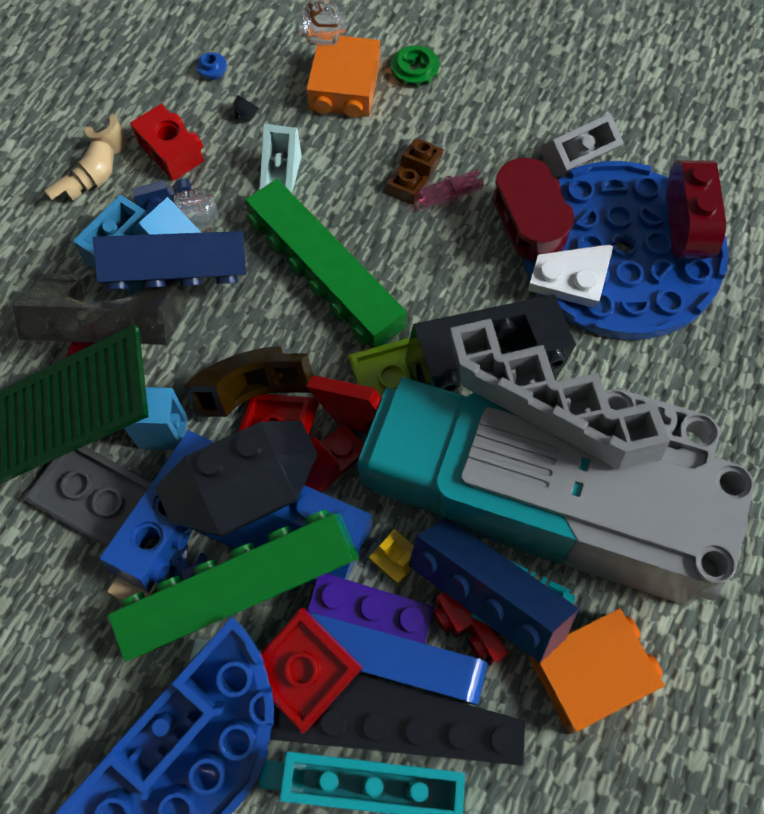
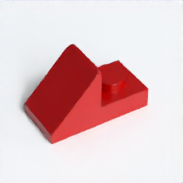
(335, 457)

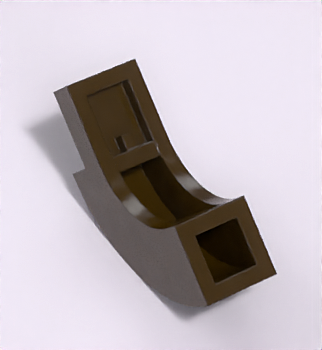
(245, 376)

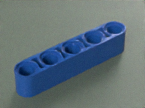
(410, 661)

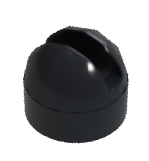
(244, 109)

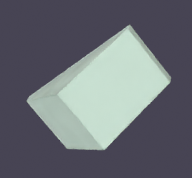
(280, 155)

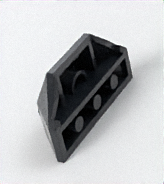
(239, 478)

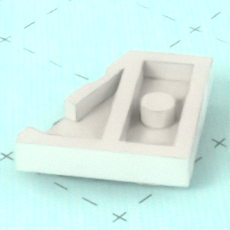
(572, 274)

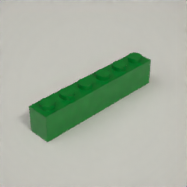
(326, 265)
(232, 586)

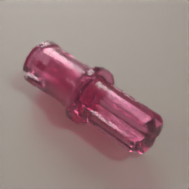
(451, 188)

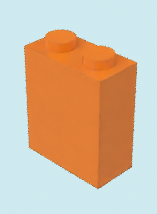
(344, 77)
(598, 671)

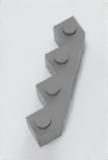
(567, 409)

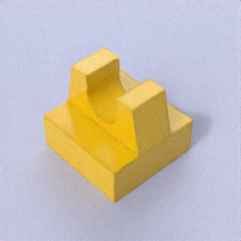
(393, 557)

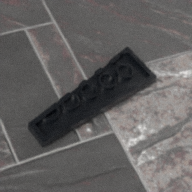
(411, 722)

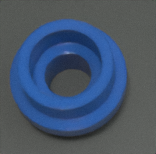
(211, 65)

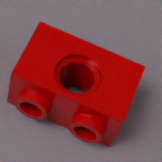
(168, 141)

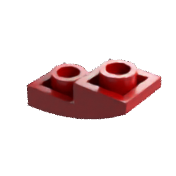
(457, 619)

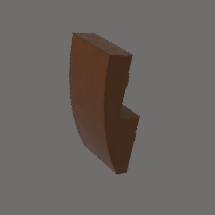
(415, 170)

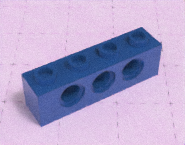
(147, 521)

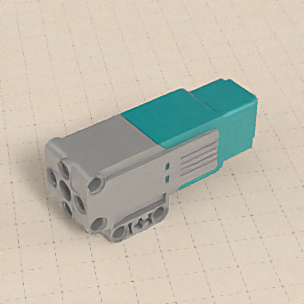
(649, 526)

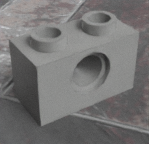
(581, 145)

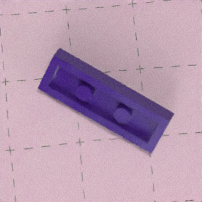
(370, 608)

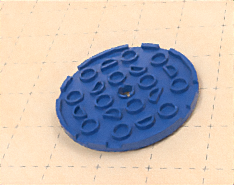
(648, 287)

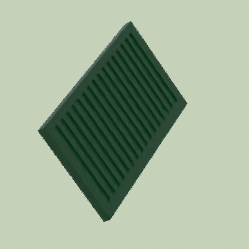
(72, 403)

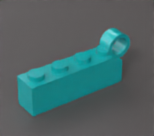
(364, 785)

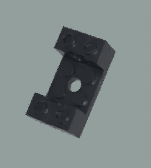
(516, 328)

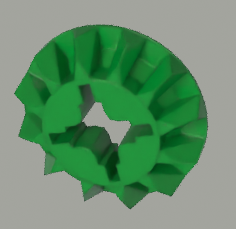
(409, 57)

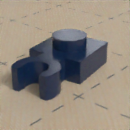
(152, 194)

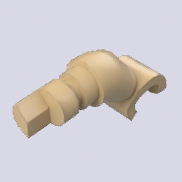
(96, 164)

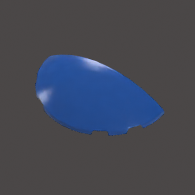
(195, 742)

